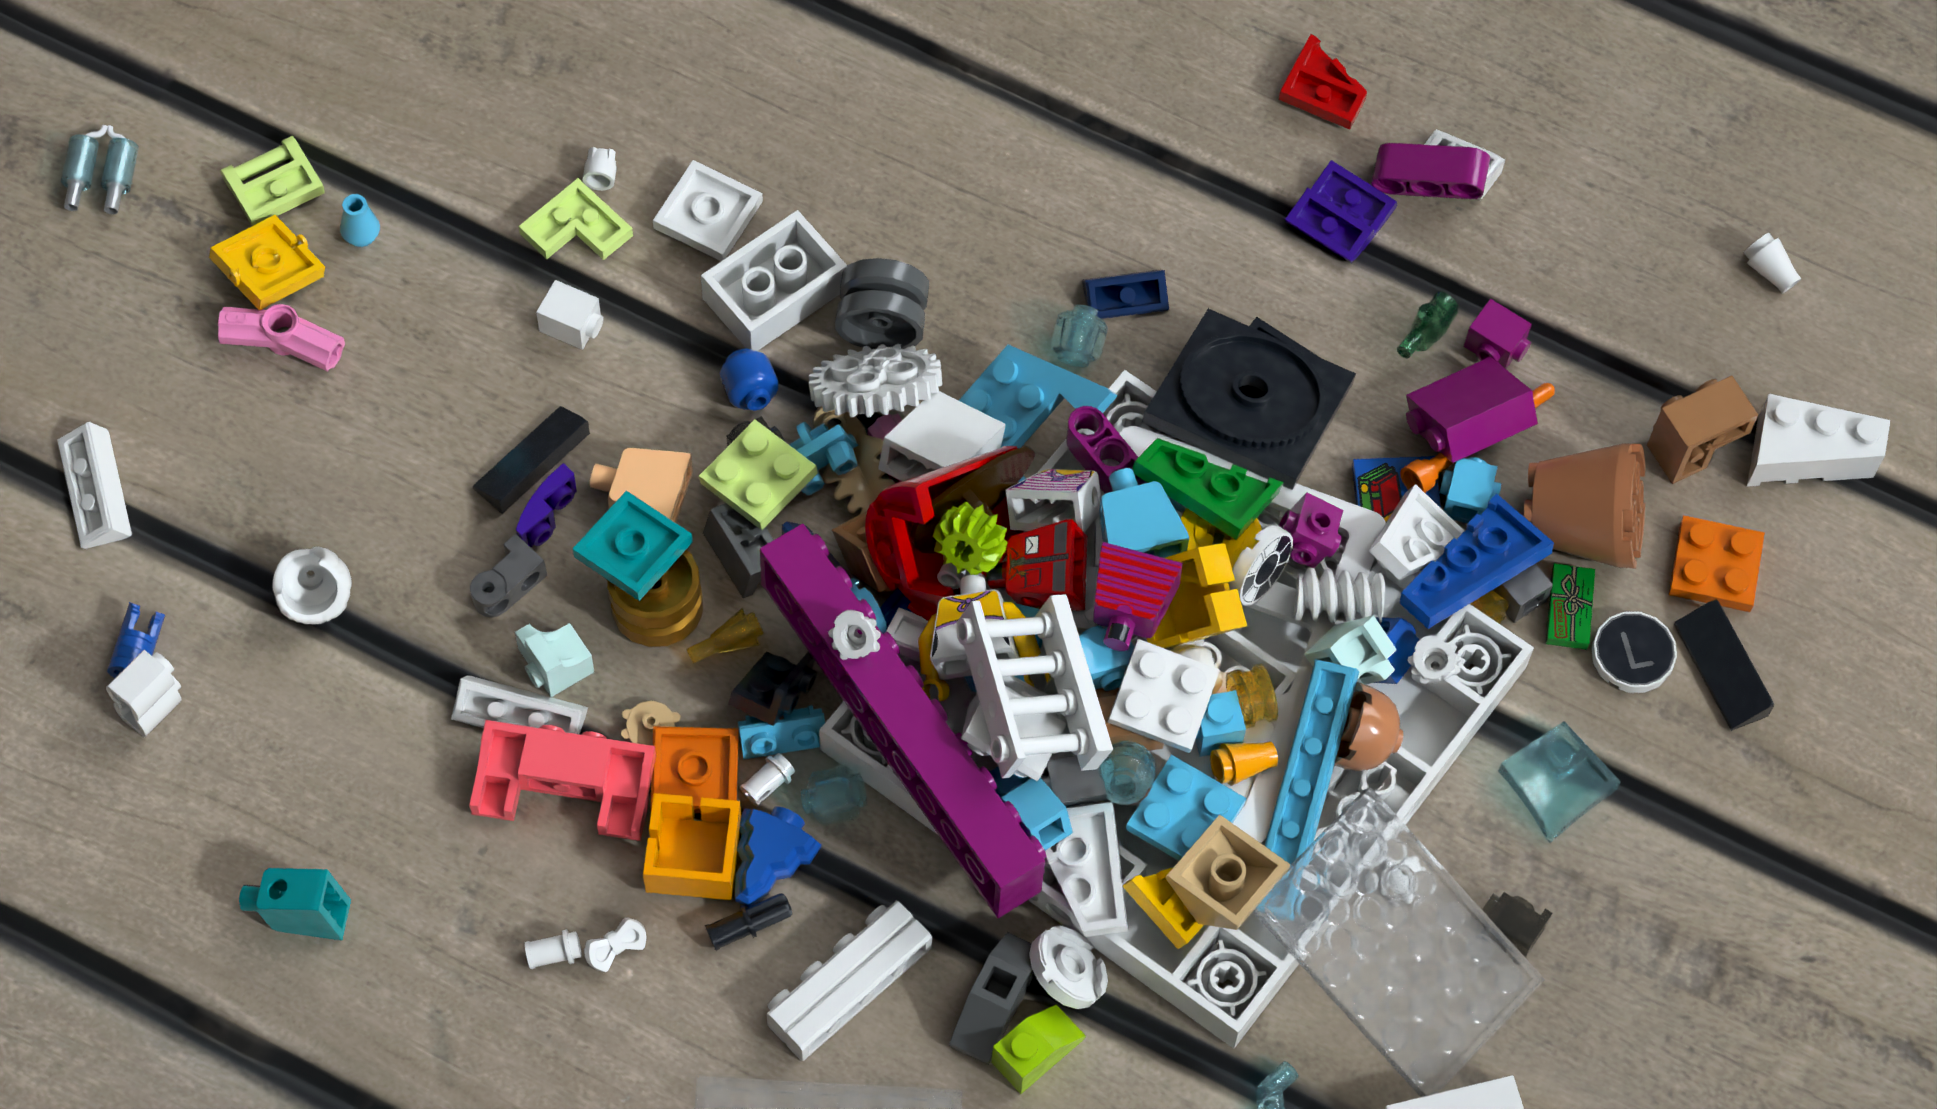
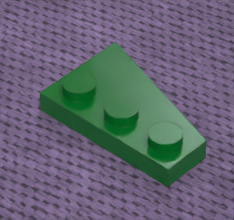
(1213, 492)

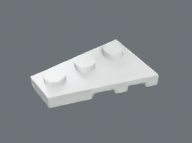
(1091, 870)

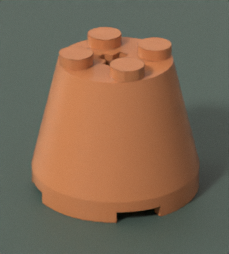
(1591, 503)

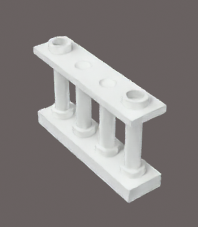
(1063, 662)

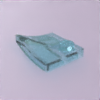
(1558, 779)

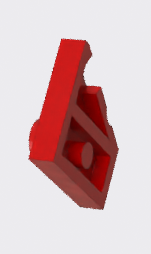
(1323, 86)

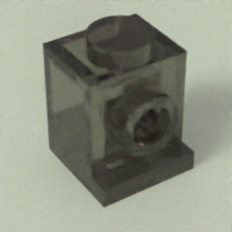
(1517, 920)

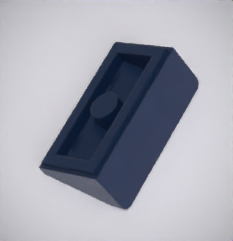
(1127, 293)

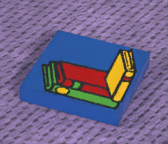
(1380, 485)

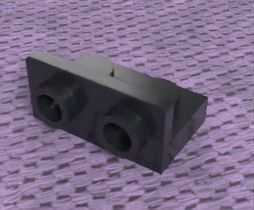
(773, 687)

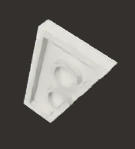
(1414, 535)

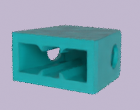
(299, 902)

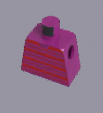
(1132, 593)

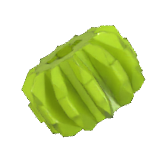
(970, 539)

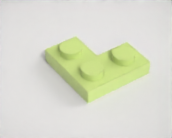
(575, 213)

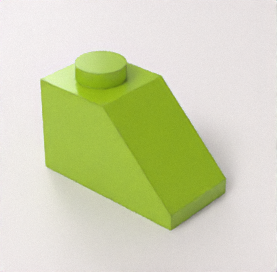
(1035, 1047)

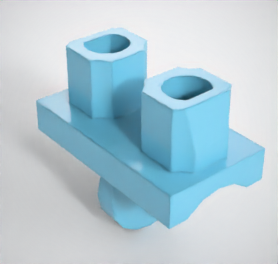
(825, 447)

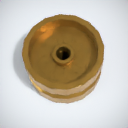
(666, 610)

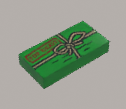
(1570, 606)

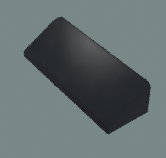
(532, 458)
(1724, 665)

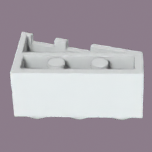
(1815, 442)

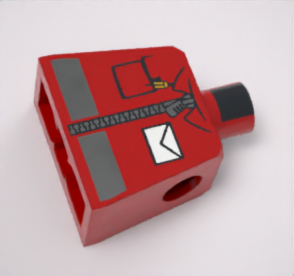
(1043, 565)

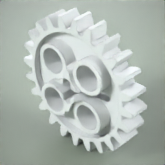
(875, 380)

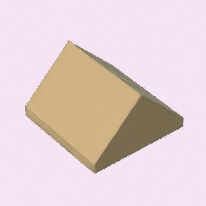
(1225, 875)

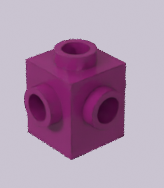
(1313, 528)

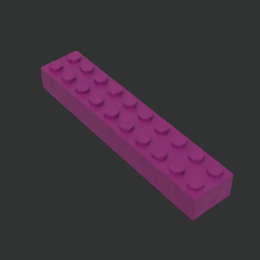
(906, 725)

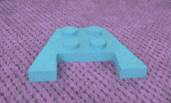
(1027, 390)

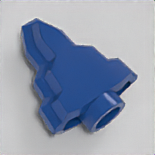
(770, 851)

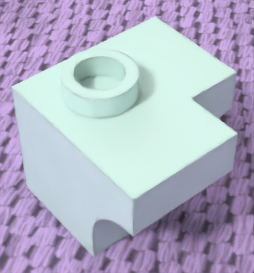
(1356, 645)
(554, 657)

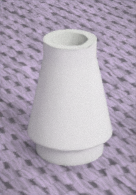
(1772, 262)

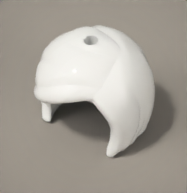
(312, 597)

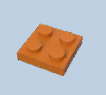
(1716, 563)

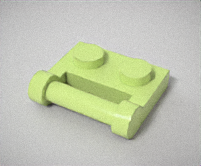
(278, 189)

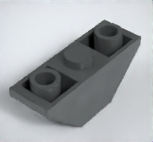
(994, 998)

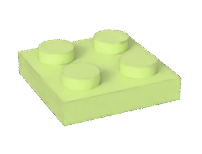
(758, 474)

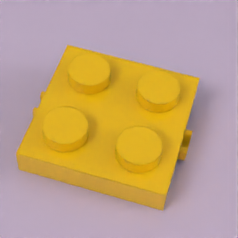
(267, 262)

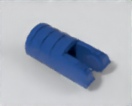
(133, 642)

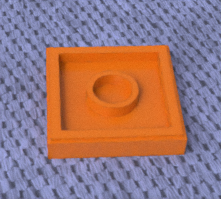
(695, 763)

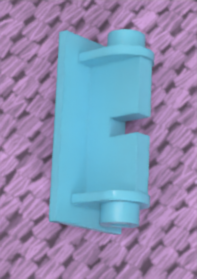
(790, 734)

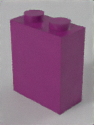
(1471, 409)

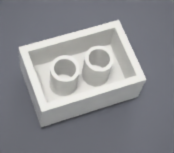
(773, 281)

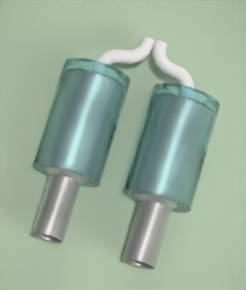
(81, 163)

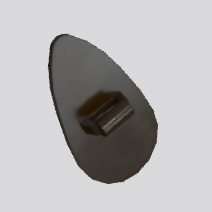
(983, 486)

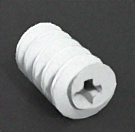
(1339, 595)

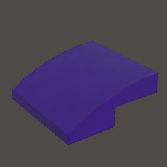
(1341, 212)

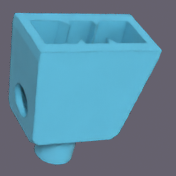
(1141, 517)

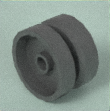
(882, 303)

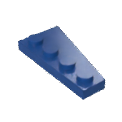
(1482, 558)

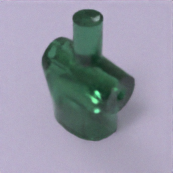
(1429, 324)

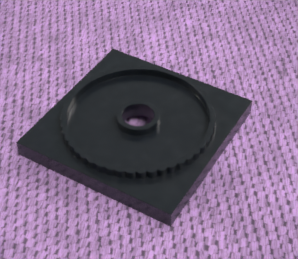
(1263, 434)

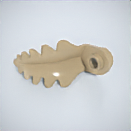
(865, 480)

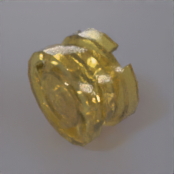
(1254, 694)

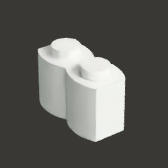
(145, 692)

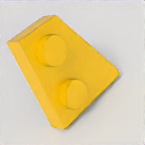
(1163, 907)

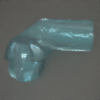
(1270, 1091)

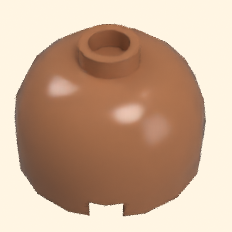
(1369, 731)

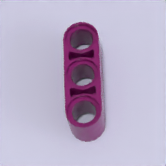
(1431, 170)
(1102, 445)

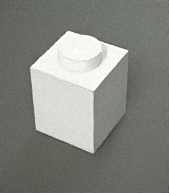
(569, 315)

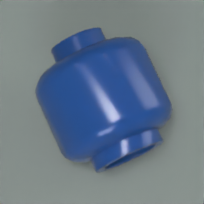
(749, 379)

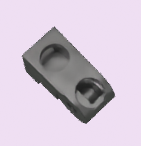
(508, 580)

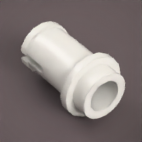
(767, 779)
(553, 949)

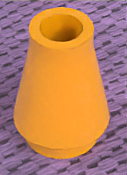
(1241, 760)

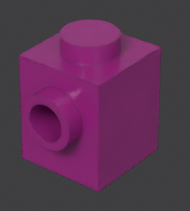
(1498, 335)

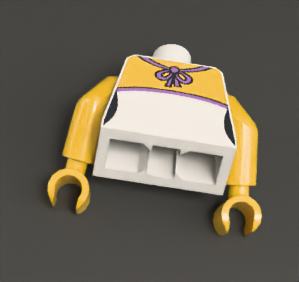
(939, 645)

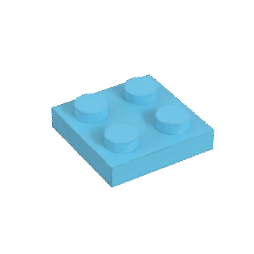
(1182, 808)

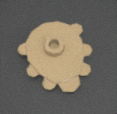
(643, 718)

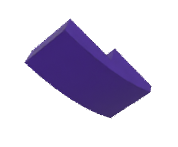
(537, 518)

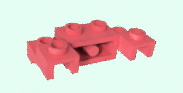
(567, 766)

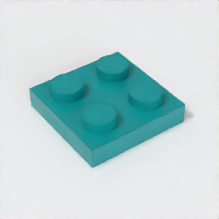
(632, 545)

